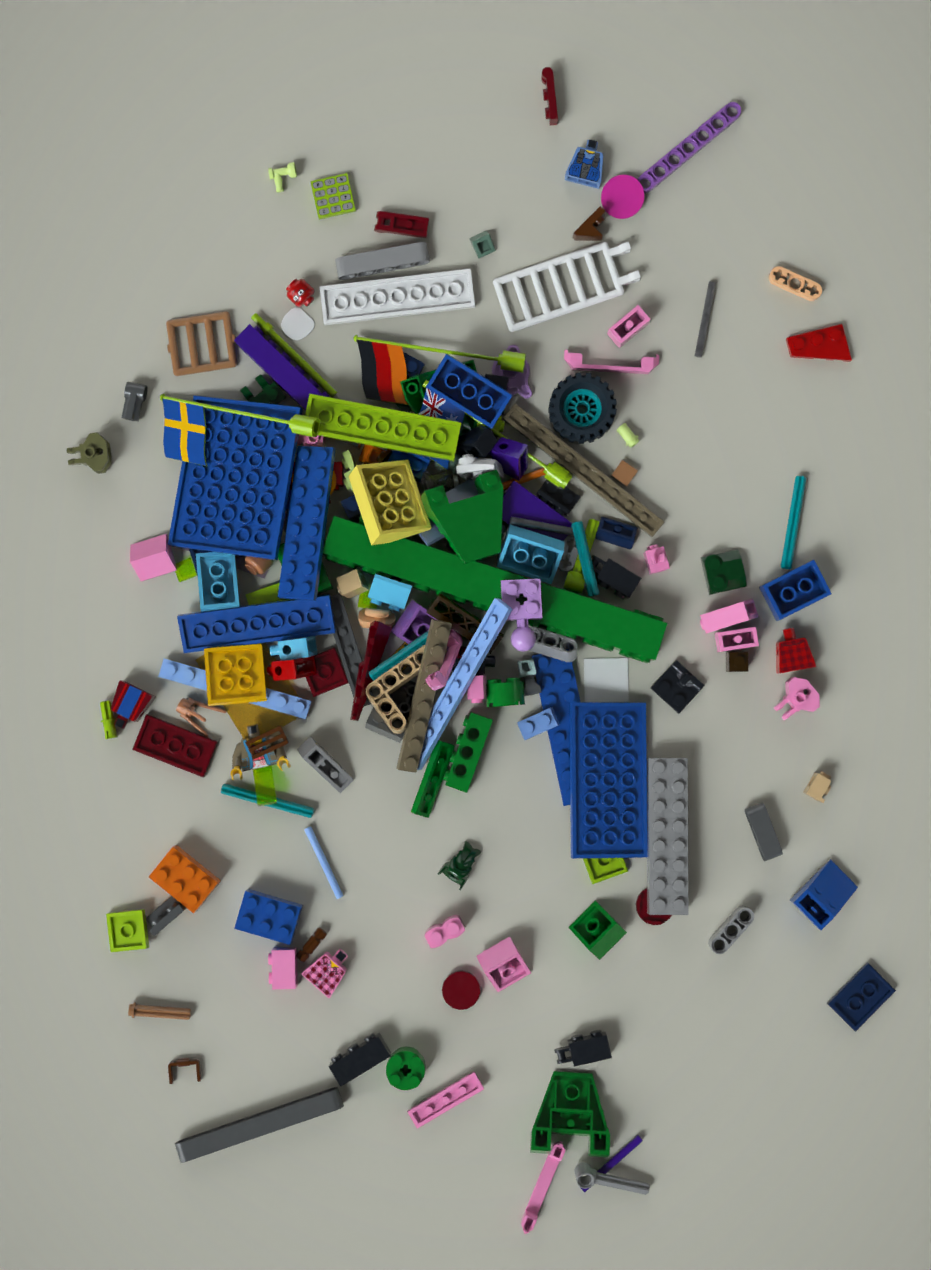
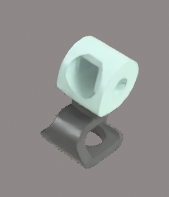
(527, 671)

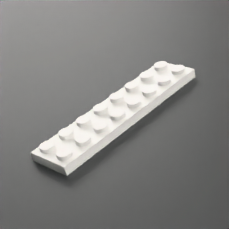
(397, 297)

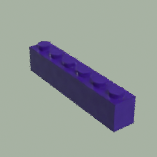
(277, 365)

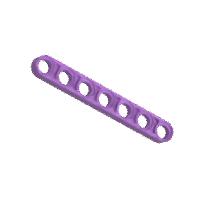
(693, 139)

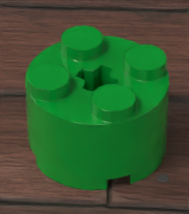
(505, 693)
(416, 1068)

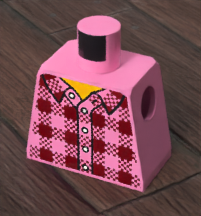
(326, 972)

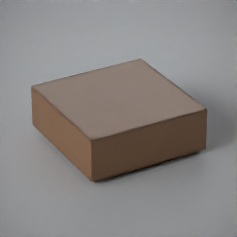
(624, 473)

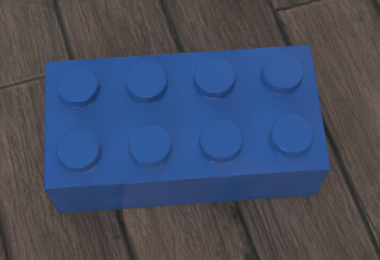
(469, 391)

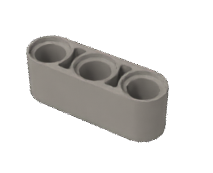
(559, 648)
(721, 932)

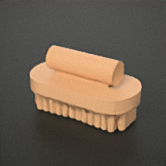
(369, 615)

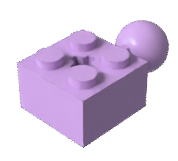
(522, 637)

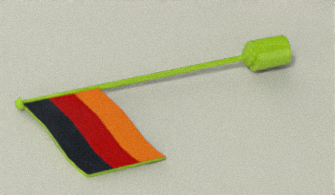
(385, 366)

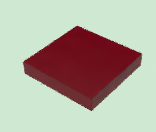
(329, 673)

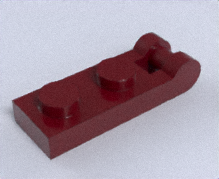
(549, 95)
(402, 224)

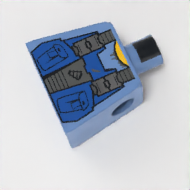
(586, 166)

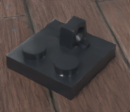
(677, 686)

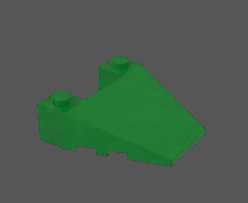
(470, 524)
(571, 1108)

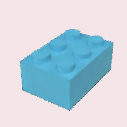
(530, 554)

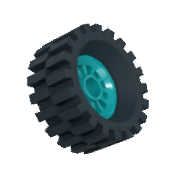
(586, 387)

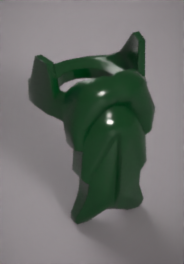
(460, 865)

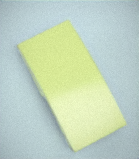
(349, 463)

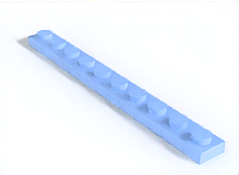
(463, 675)

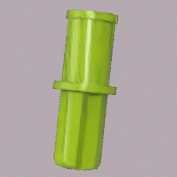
(108, 720)

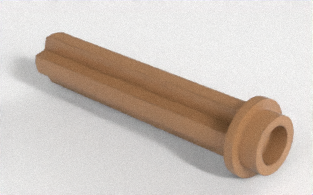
(159, 1012)

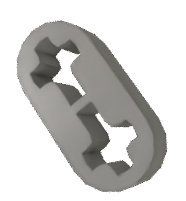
(573, 555)

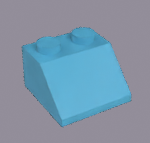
(389, 592)

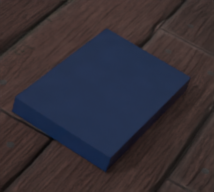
(861, 996)

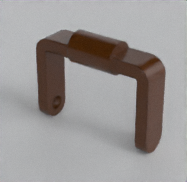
(184, 1062)

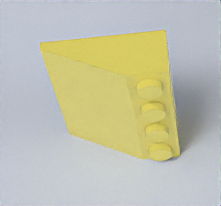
(388, 501)

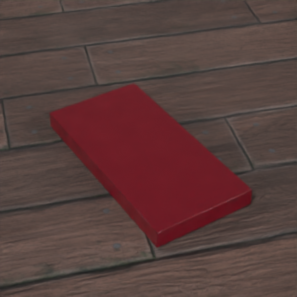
(175, 745)

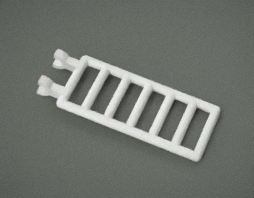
(551, 264)

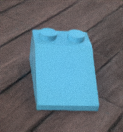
(217, 581)

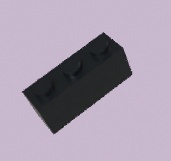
(359, 1058)

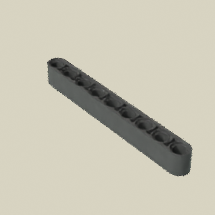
(259, 1124)

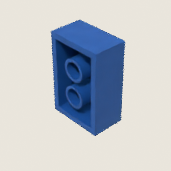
(795, 590)
(268, 916)

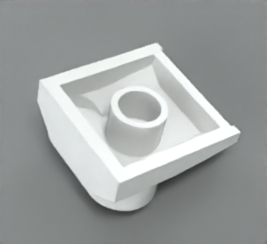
(471, 467)

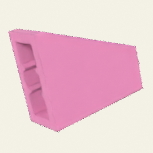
(728, 616)

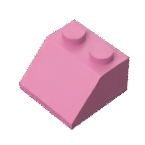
(503, 964)

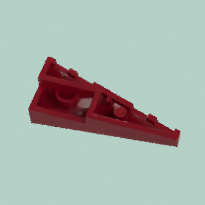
(375, 647)

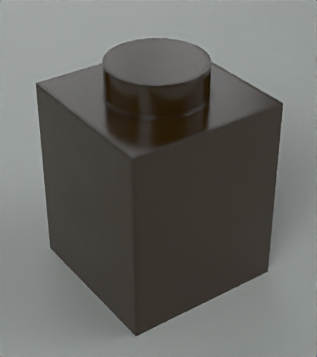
(737, 662)

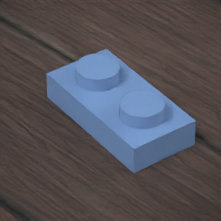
(538, 723)

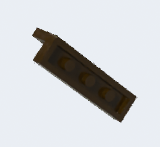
(460, 625)

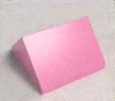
(152, 557)

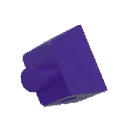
(512, 457)

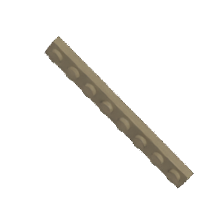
(423, 696)

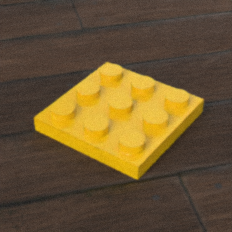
(235, 674)

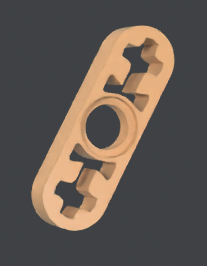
(805, 294)

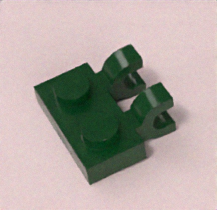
(270, 395)

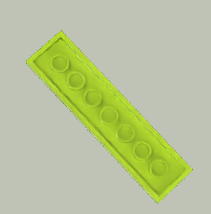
(385, 427)

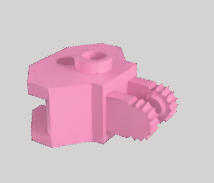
(797, 699)

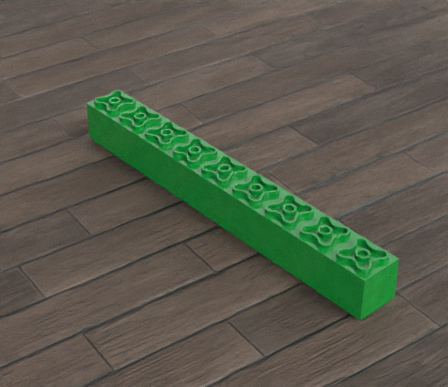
(428, 568)

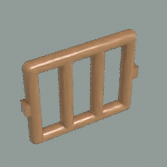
(207, 320)

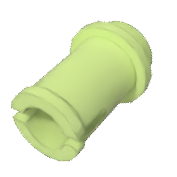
(628, 436)

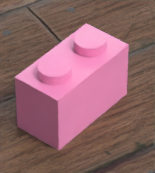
(628, 326)
(736, 639)
(283, 968)

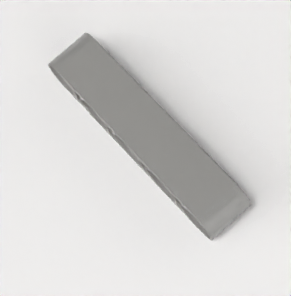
(382, 260)

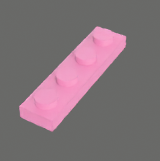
(445, 1099)

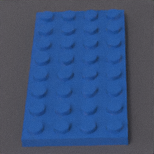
(608, 780)

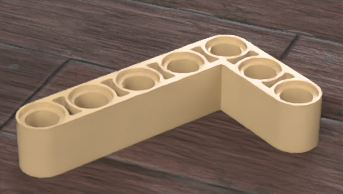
(386, 690)

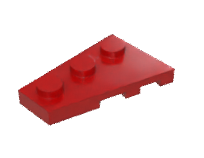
(824, 343)

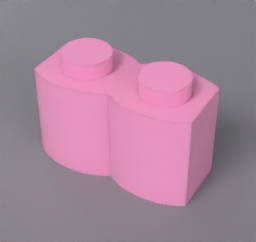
(477, 689)
(449, 929)

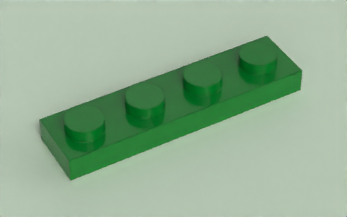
(432, 779)

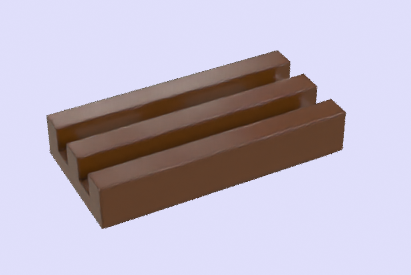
(252, 749)

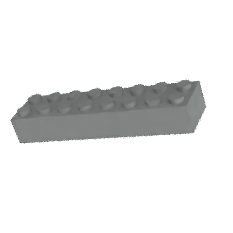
(667, 836)

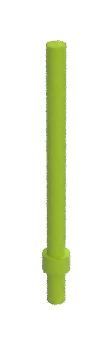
(267, 329)

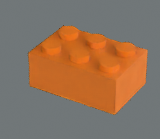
(184, 878)

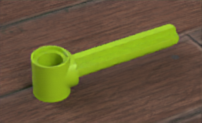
(575, 578)

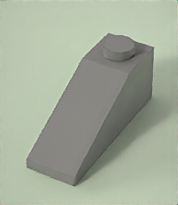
(324, 764)

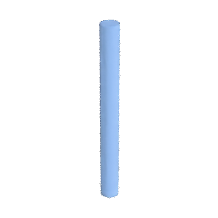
(324, 863)

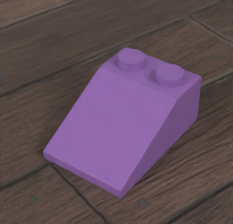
(413, 623)

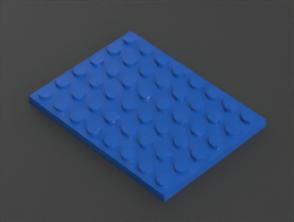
(243, 491)

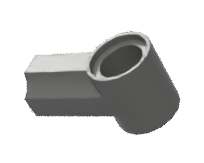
(134, 396)

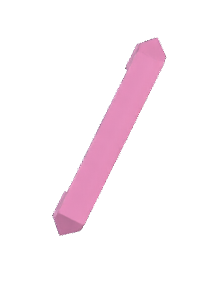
(574, 360)
(439, 678)
(530, 1215)

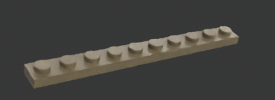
(583, 470)

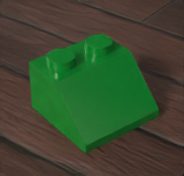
(597, 930)

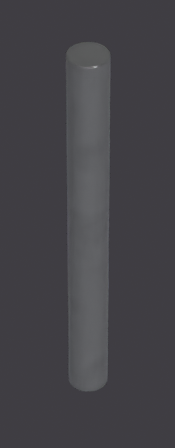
(705, 319)
(541, 526)

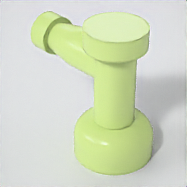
(277, 173)

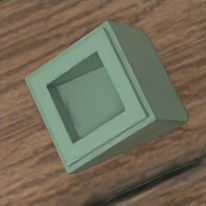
(482, 244)

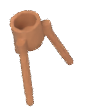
(187, 709)

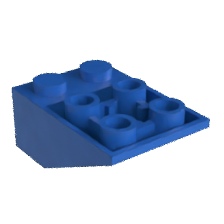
(824, 894)

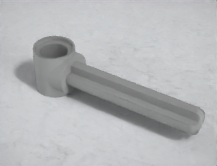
(593, 1177)

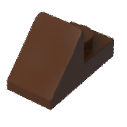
(587, 231)

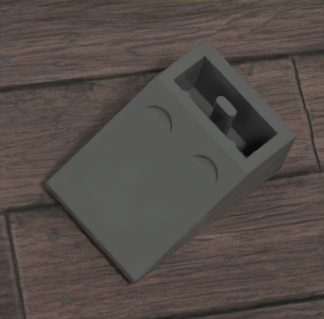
(402, 698)

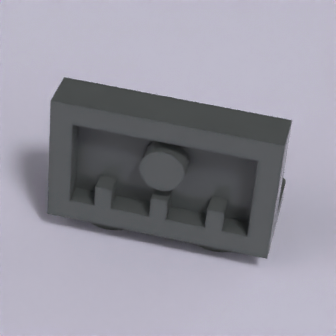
(164, 915)

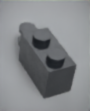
(615, 577)
(585, 1049)

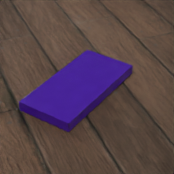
(523, 504)

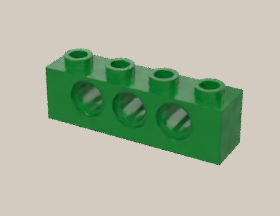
(462, 782)

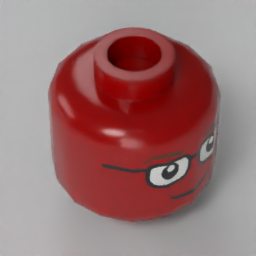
(300, 293)

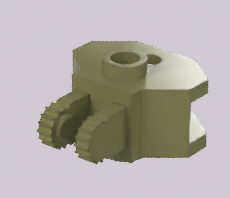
(90, 453)

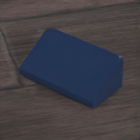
(616, 533)

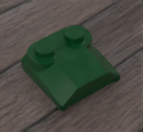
(724, 572)

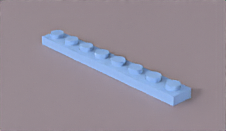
(197, 678)

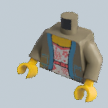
(243, 759)

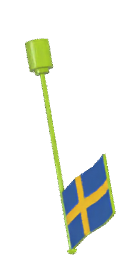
(186, 428)

